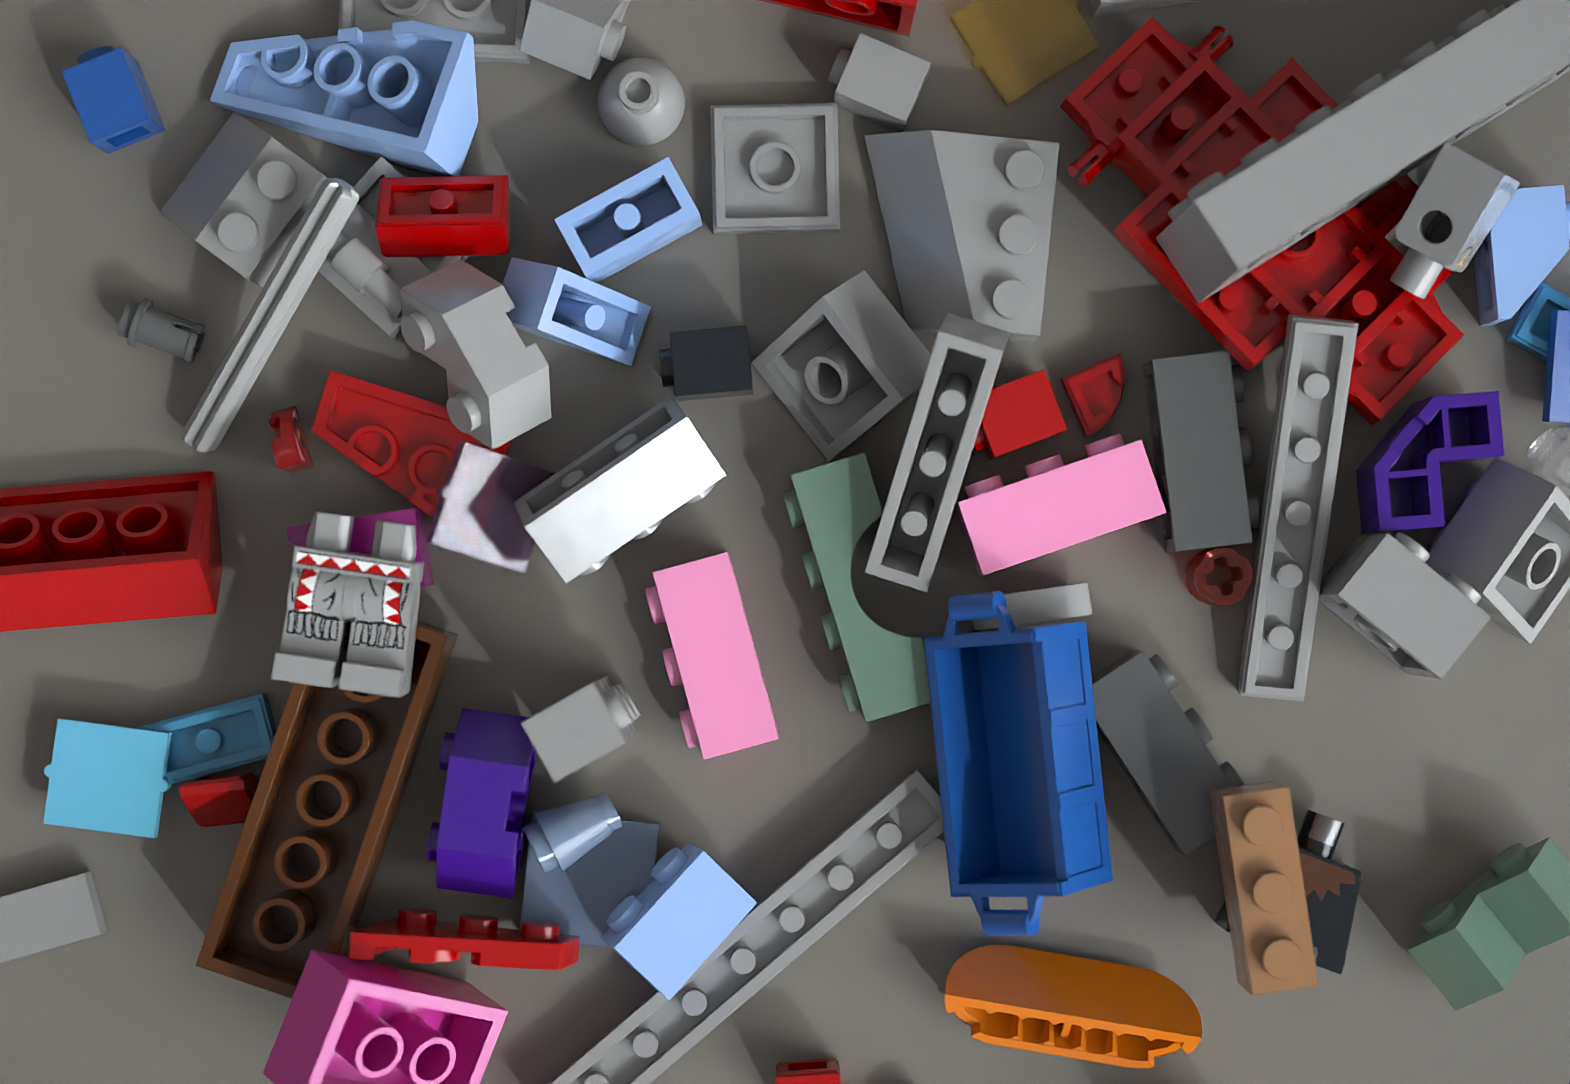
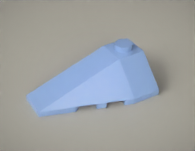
(375, 92)

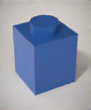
(112, 99)

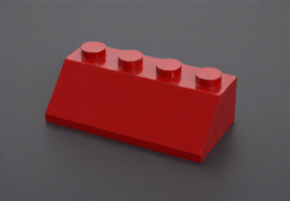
(109, 551)

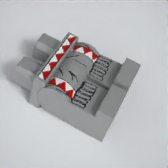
(352, 611)

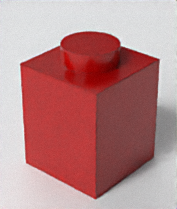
(1019, 416)

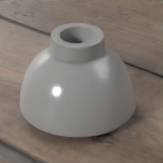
(641, 101)

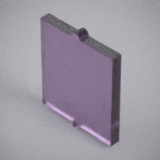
(478, 507)

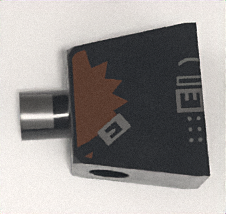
(1329, 891)

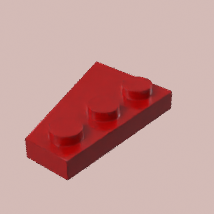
(392, 436)
(428, 941)

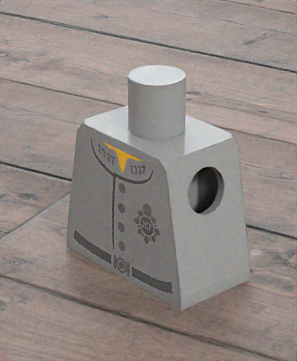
(1467, 194)

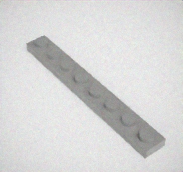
(767, 938)

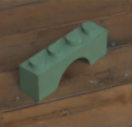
(836, 508)

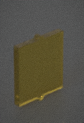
(1023, 41)

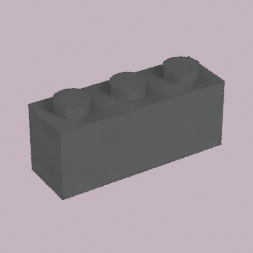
(1200, 451)
(1160, 747)

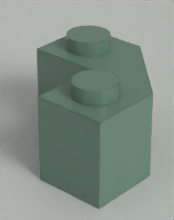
(1487, 929)

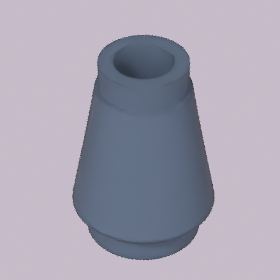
(571, 831)

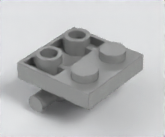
(360, 268)

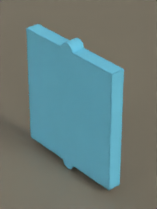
(107, 778)

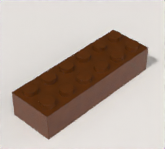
(320, 823)

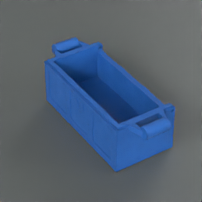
(1016, 761)

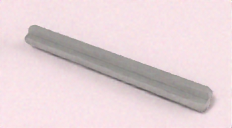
(270, 314)

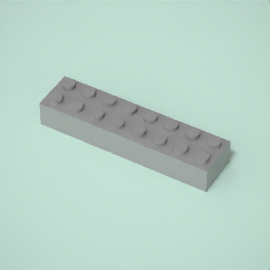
(1365, 141)

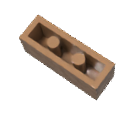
(1263, 887)

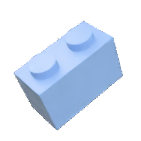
(629, 221)
(677, 918)

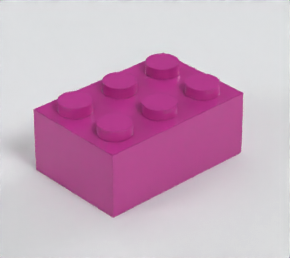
(382, 1027)

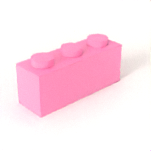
(1058, 504)
(712, 656)

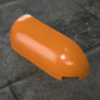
(1071, 1006)

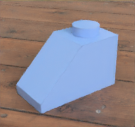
(1521, 251)
(574, 311)

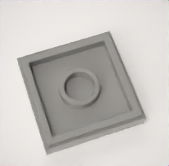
(775, 168)

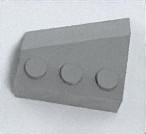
(967, 225)

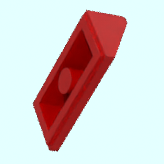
(443, 216)

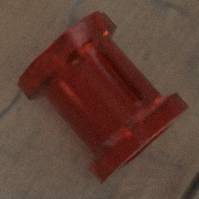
(1232, 589)

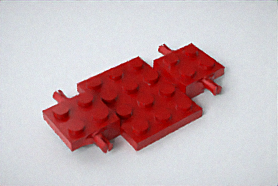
(1177, 120)

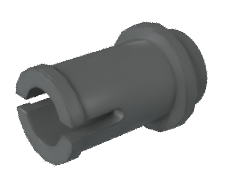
(160, 330)

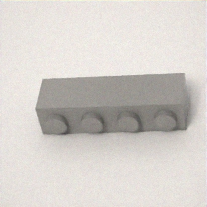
(936, 451)

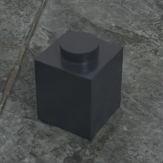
(708, 363)

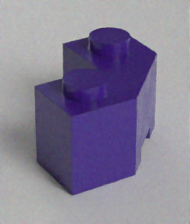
(1402, 474)
(483, 804)

